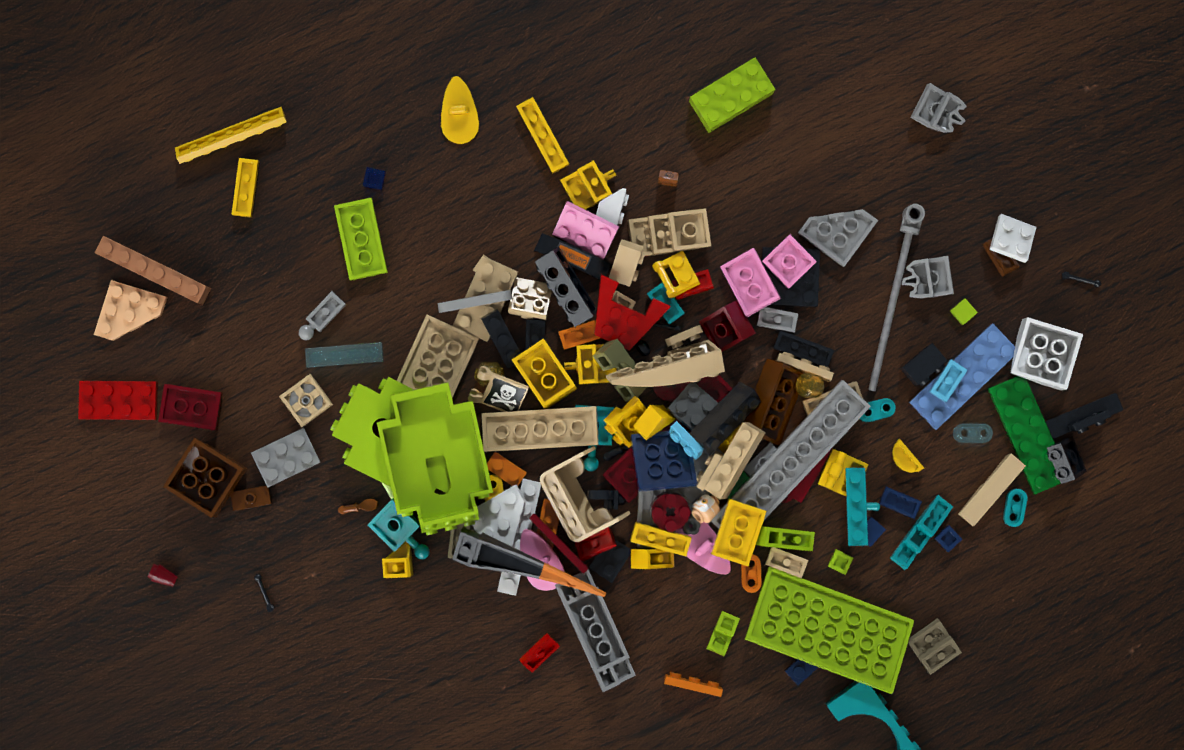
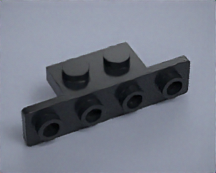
(1084, 416)

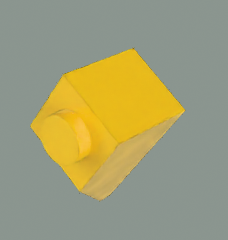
(651, 558)

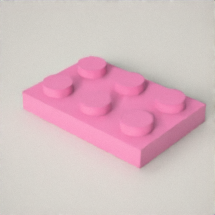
(585, 230)
(750, 282)

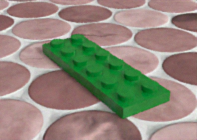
(1026, 431)

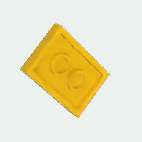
(738, 532)

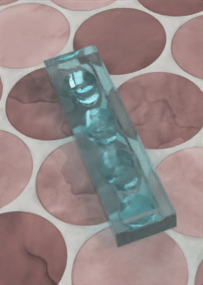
(344, 355)

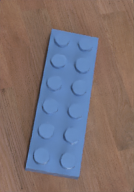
(982, 360)

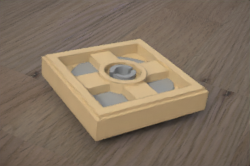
(306, 400)

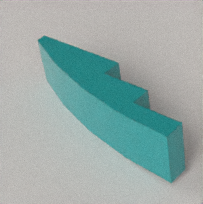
(921, 532)

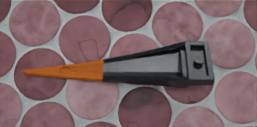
(489, 553)

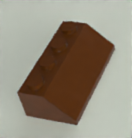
(778, 397)

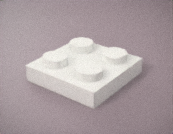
(1013, 238)

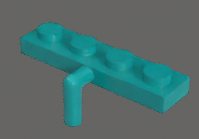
(857, 507)

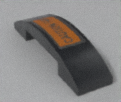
(576, 257)

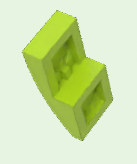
(723, 633)

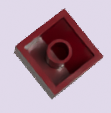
(727, 326)

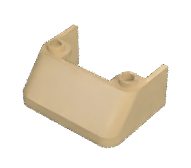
(571, 502)

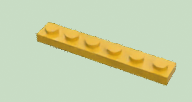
(230, 135)

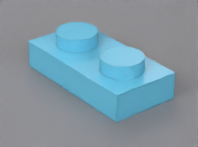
(948, 380)
(691, 446)

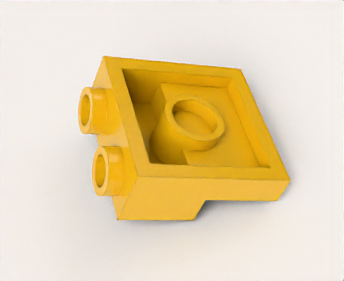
(622, 421)

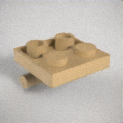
(530, 299)

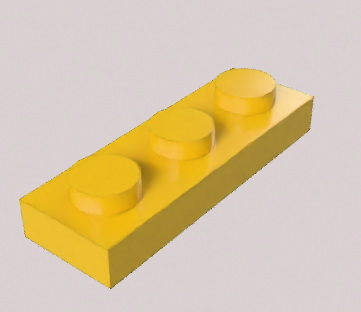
(245, 187)
(660, 539)

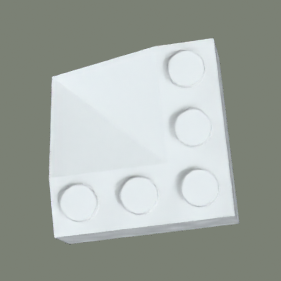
(1045, 353)

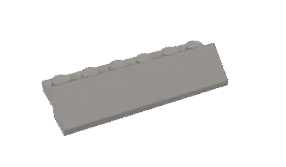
(597, 634)

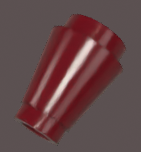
(162, 575)

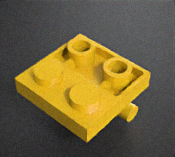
(834, 472)

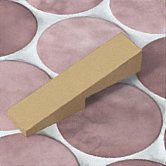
(992, 489)

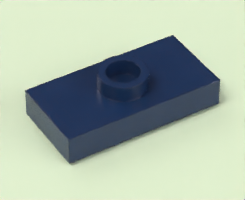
(900, 502)

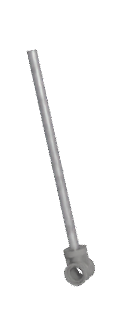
(909, 227)

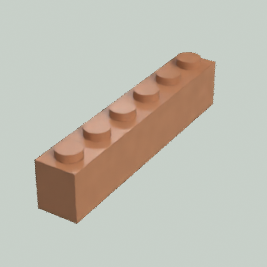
(152, 270)

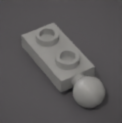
(322, 315)

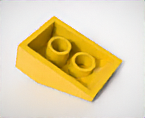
(544, 374)

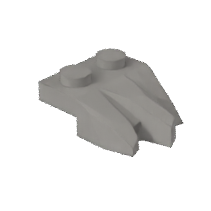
(938, 109)
(930, 277)

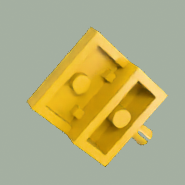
(587, 185)
(587, 366)

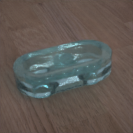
(973, 433)

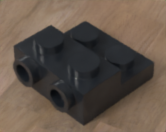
(1066, 460)

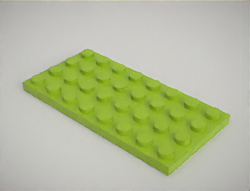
(830, 630)

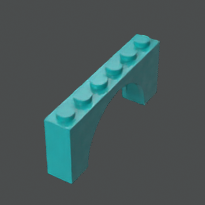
(862, 699)

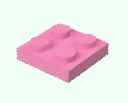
(789, 261)

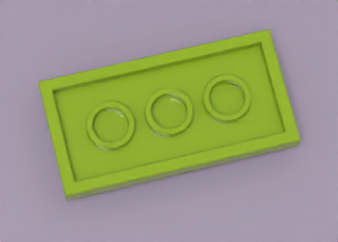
(360, 239)

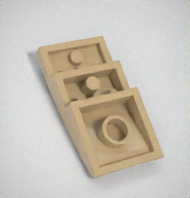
(671, 232)

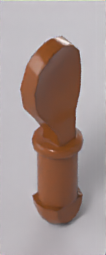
(367, 505)

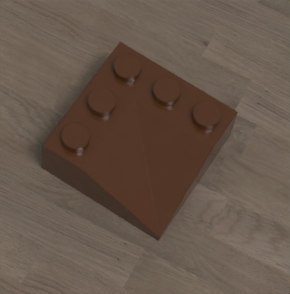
(205, 478)

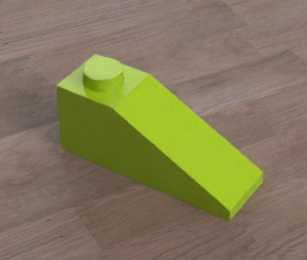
(786, 538)

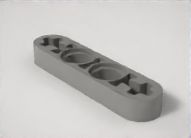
(474, 301)

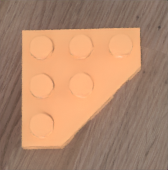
(127, 310)

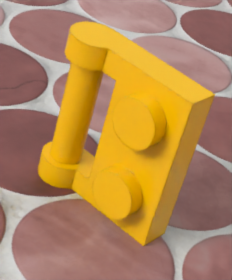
(681, 270)

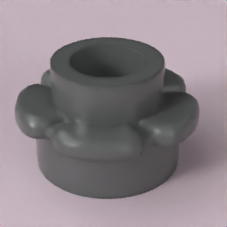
(695, 529)

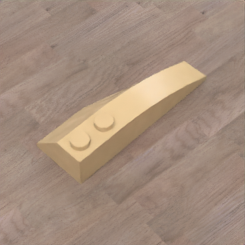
(680, 366)

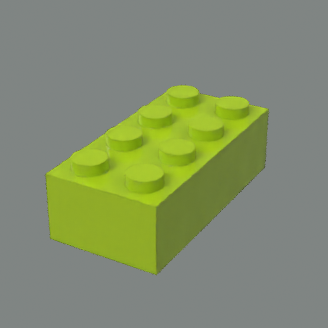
(732, 95)

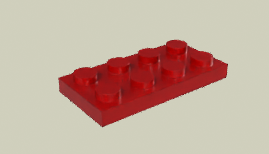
(118, 400)

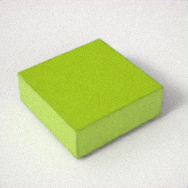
(963, 311)
(840, 561)

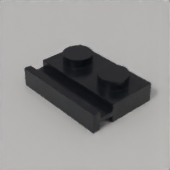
(611, 561)

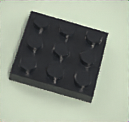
(804, 291)

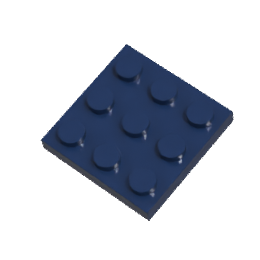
(661, 463)

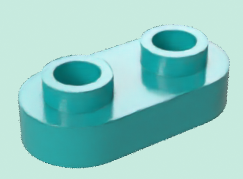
(877, 410)
(1017, 508)

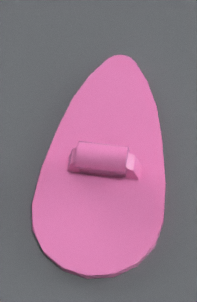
(537, 547)
(701, 548)

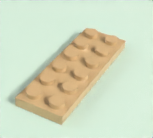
(540, 429)

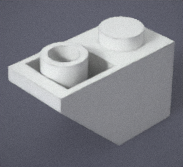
(611, 207)

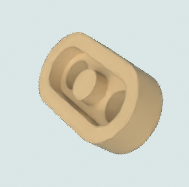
(692, 334)

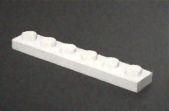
(530, 491)

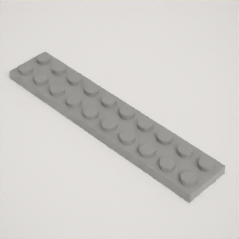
(801, 450)

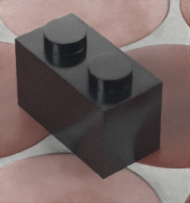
(924, 364)

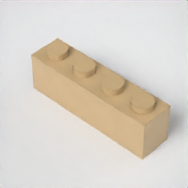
(734, 460)

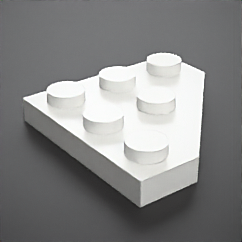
(501, 515)

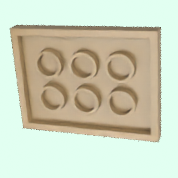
(437, 356)

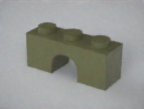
(614, 355)

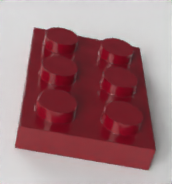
(190, 407)

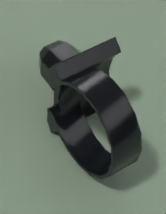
(611, 498)

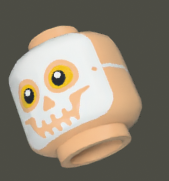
(705, 508)

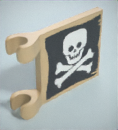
(500, 392)

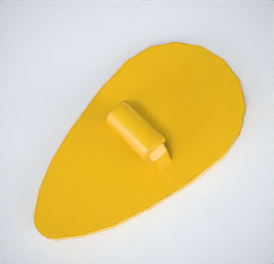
(459, 113)

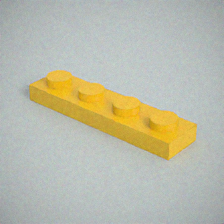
(542, 135)

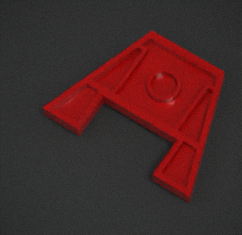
(620, 322)

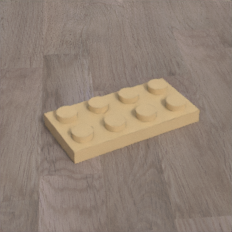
(489, 278)

